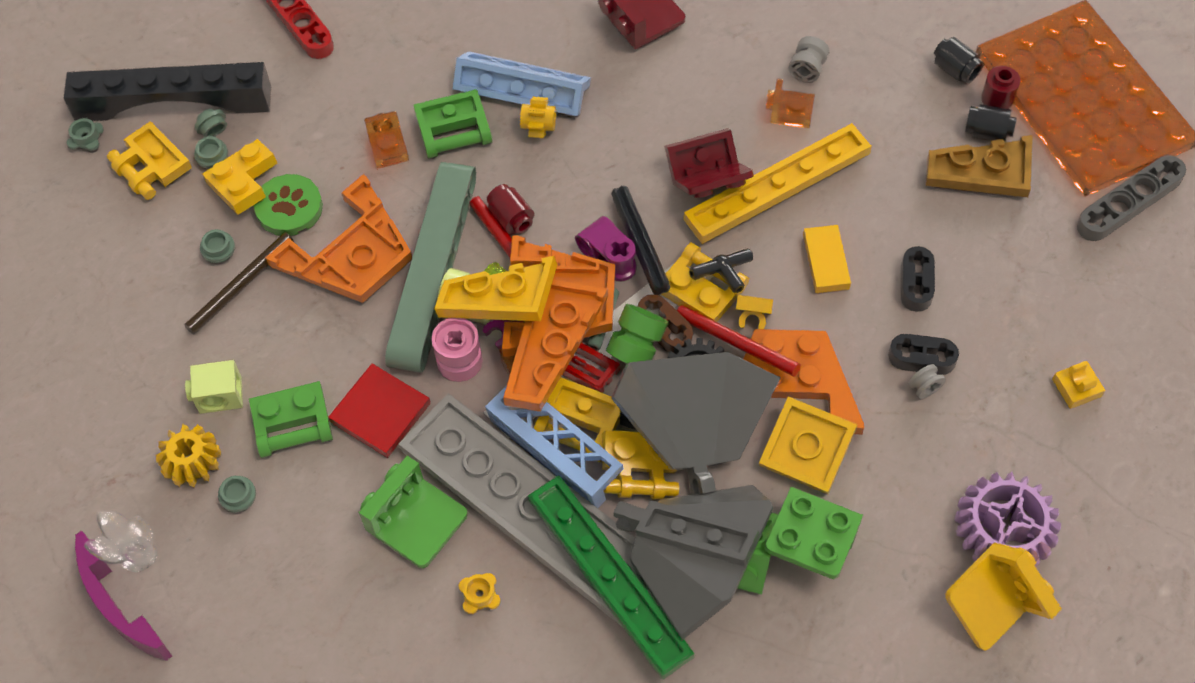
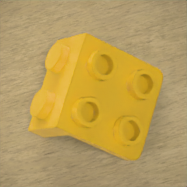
(998, 592)

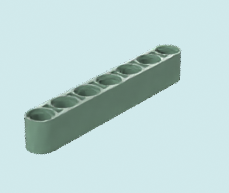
(433, 256)

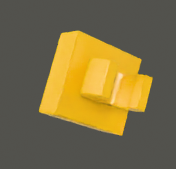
(754, 306)
(1078, 384)

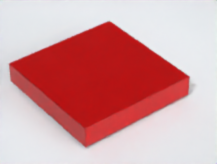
(379, 410)

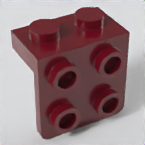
(643, 19)
(706, 164)

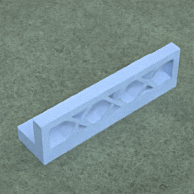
(519, 82)
(549, 455)

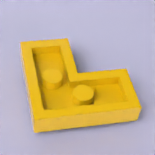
(235, 176)

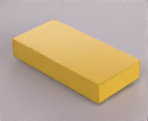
(826, 259)

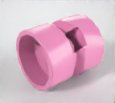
(457, 349)

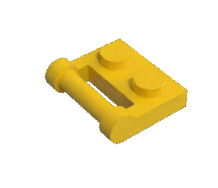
(699, 294)
(583, 408)

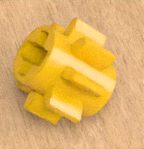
(538, 117)

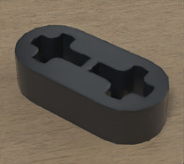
(925, 278)
(923, 353)

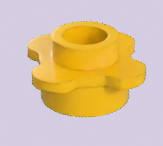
(483, 582)

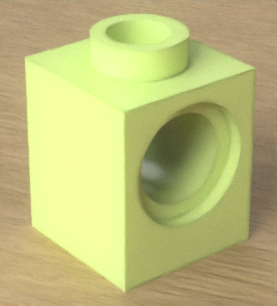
(215, 387)

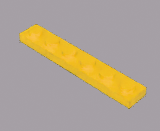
(777, 183)

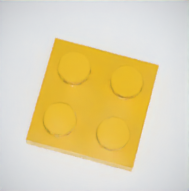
(808, 445)

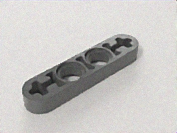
(1131, 197)

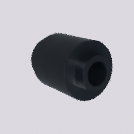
(958, 60)
(990, 122)

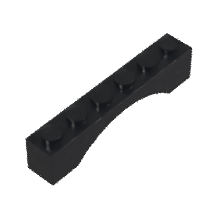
(105, 93)

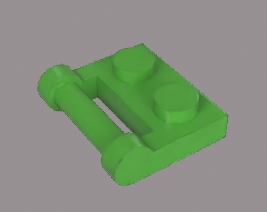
(452, 114)
(288, 410)

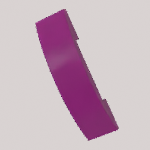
(139, 631)

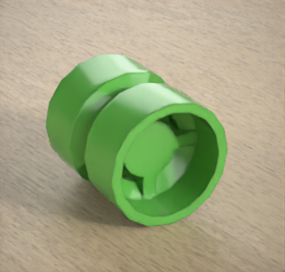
(637, 334)

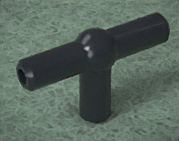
(724, 266)

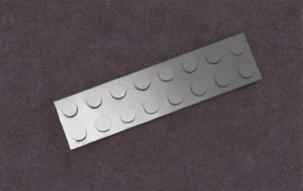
(496, 482)

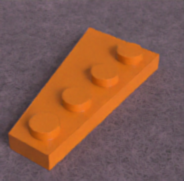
(552, 342)

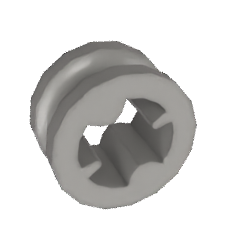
(926, 381)

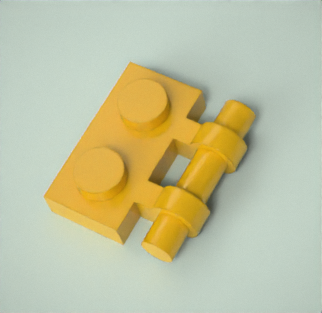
(157, 154)
(637, 456)

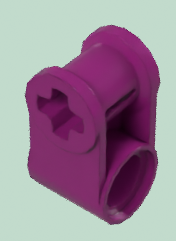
(607, 243)

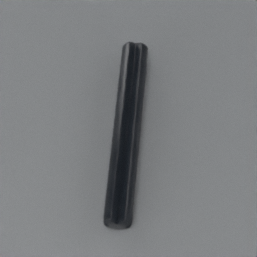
(638, 234)

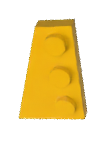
(500, 296)

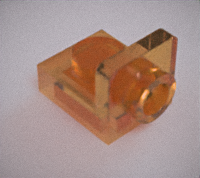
(790, 107)
(386, 139)

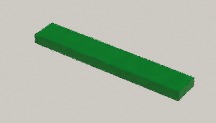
(611, 577)

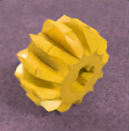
(202, 459)

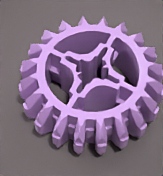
(1038, 530)

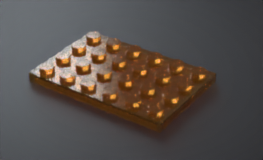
(1088, 97)

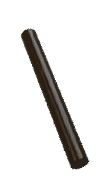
(233, 288)

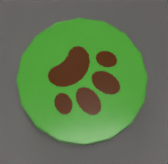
(289, 205)

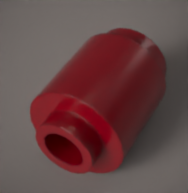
(1001, 87)
(510, 209)

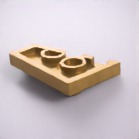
(986, 169)

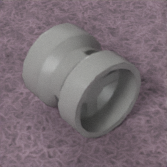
(808, 60)

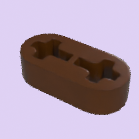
(676, 321)

